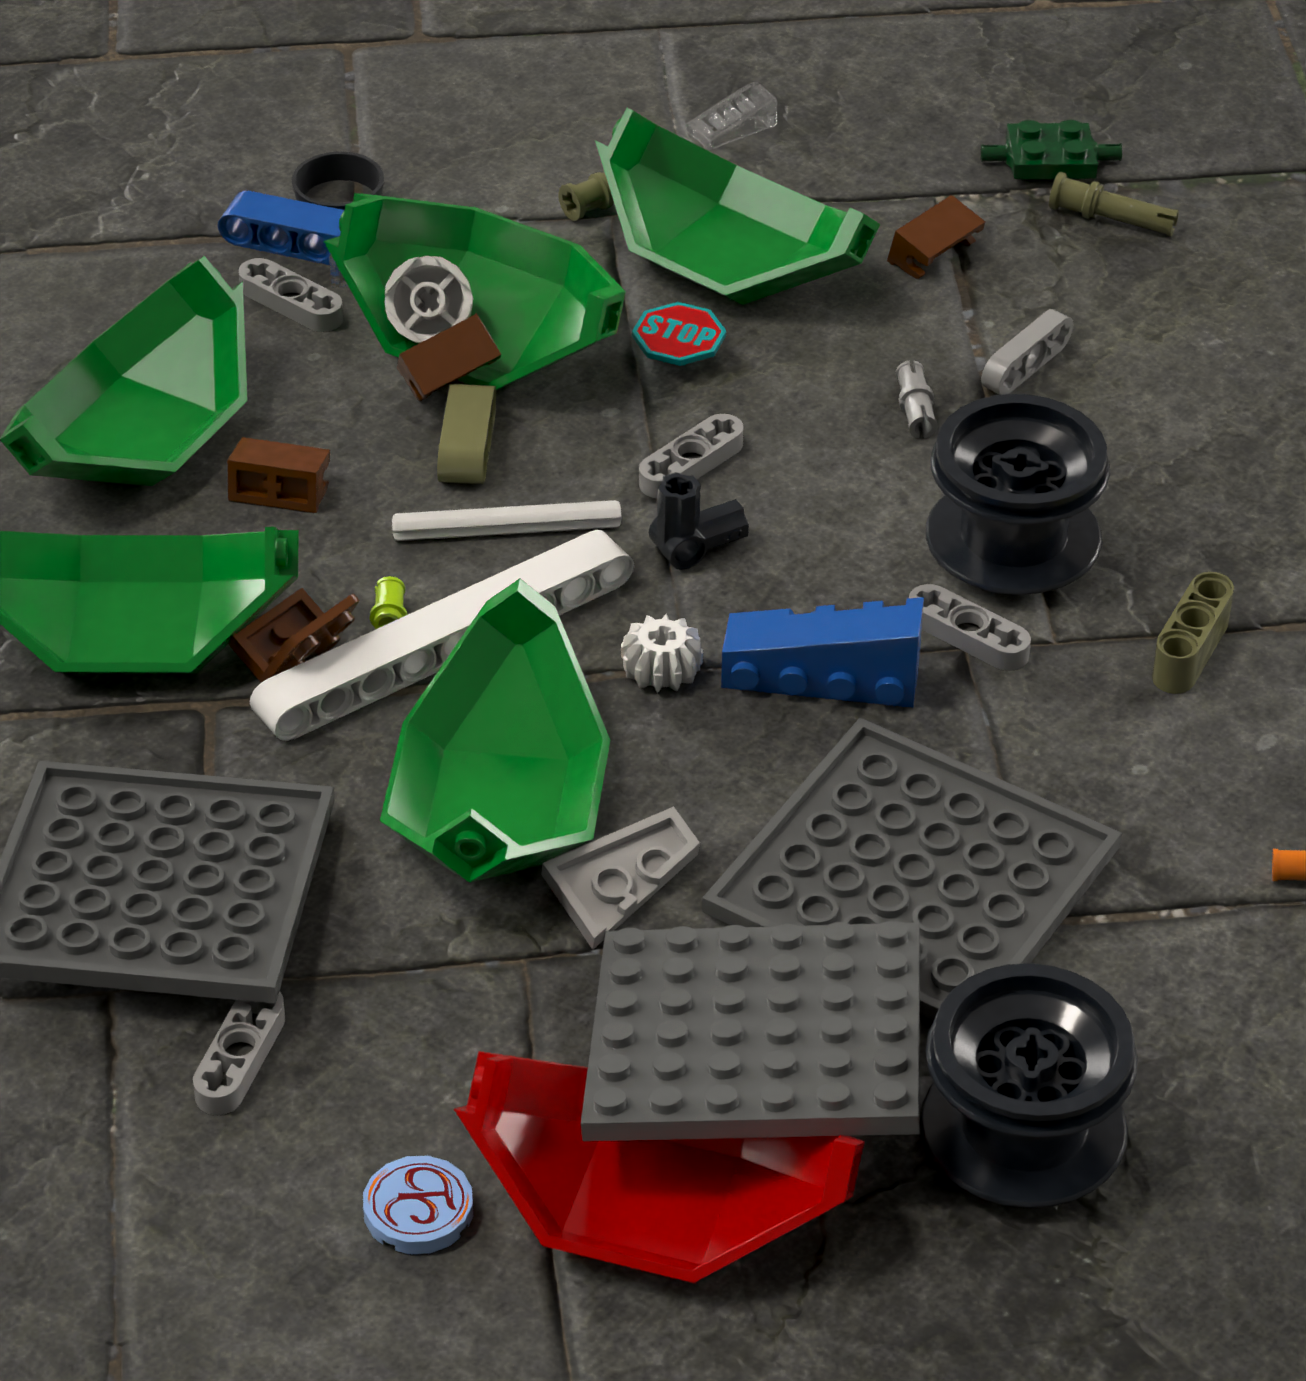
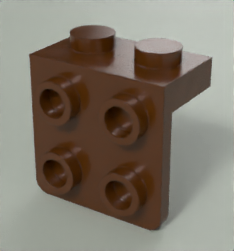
(291, 634)

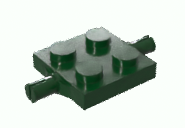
(1046, 149)

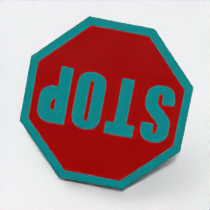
(679, 333)

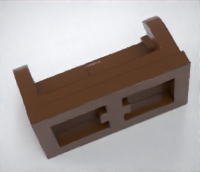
(933, 235)
(447, 357)
(277, 474)

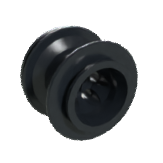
(1017, 494)
(1028, 1085)

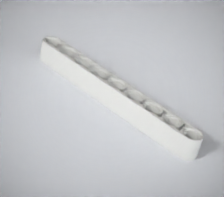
(423, 640)

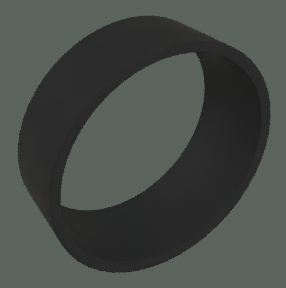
(333, 167)

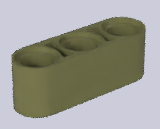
(466, 434)
(1192, 632)

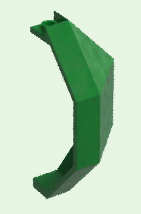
(721, 219)
(527, 286)
(142, 388)
(138, 597)
(501, 747)

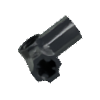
(685, 531)

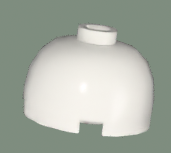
(427, 297)

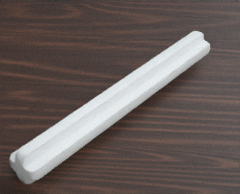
(506, 520)

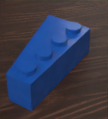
(827, 652)

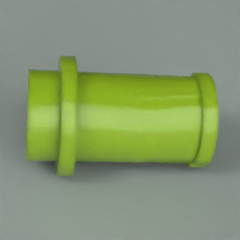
(388, 602)

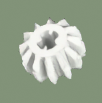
(661, 653)

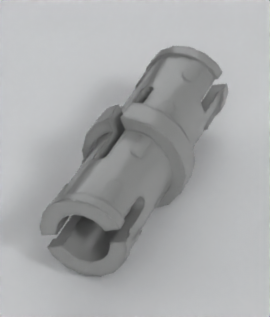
(916, 399)

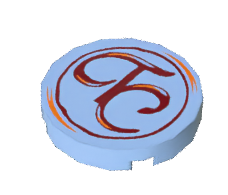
(418, 1204)

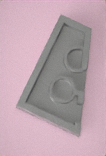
(620, 872)

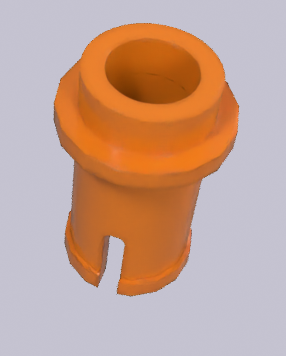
(1288, 865)

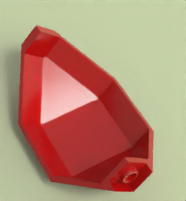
(644, 1202)

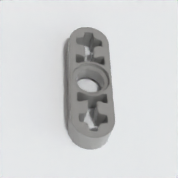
(314, 307)
(1027, 352)
(714, 438)
(997, 640)
(239, 1069)

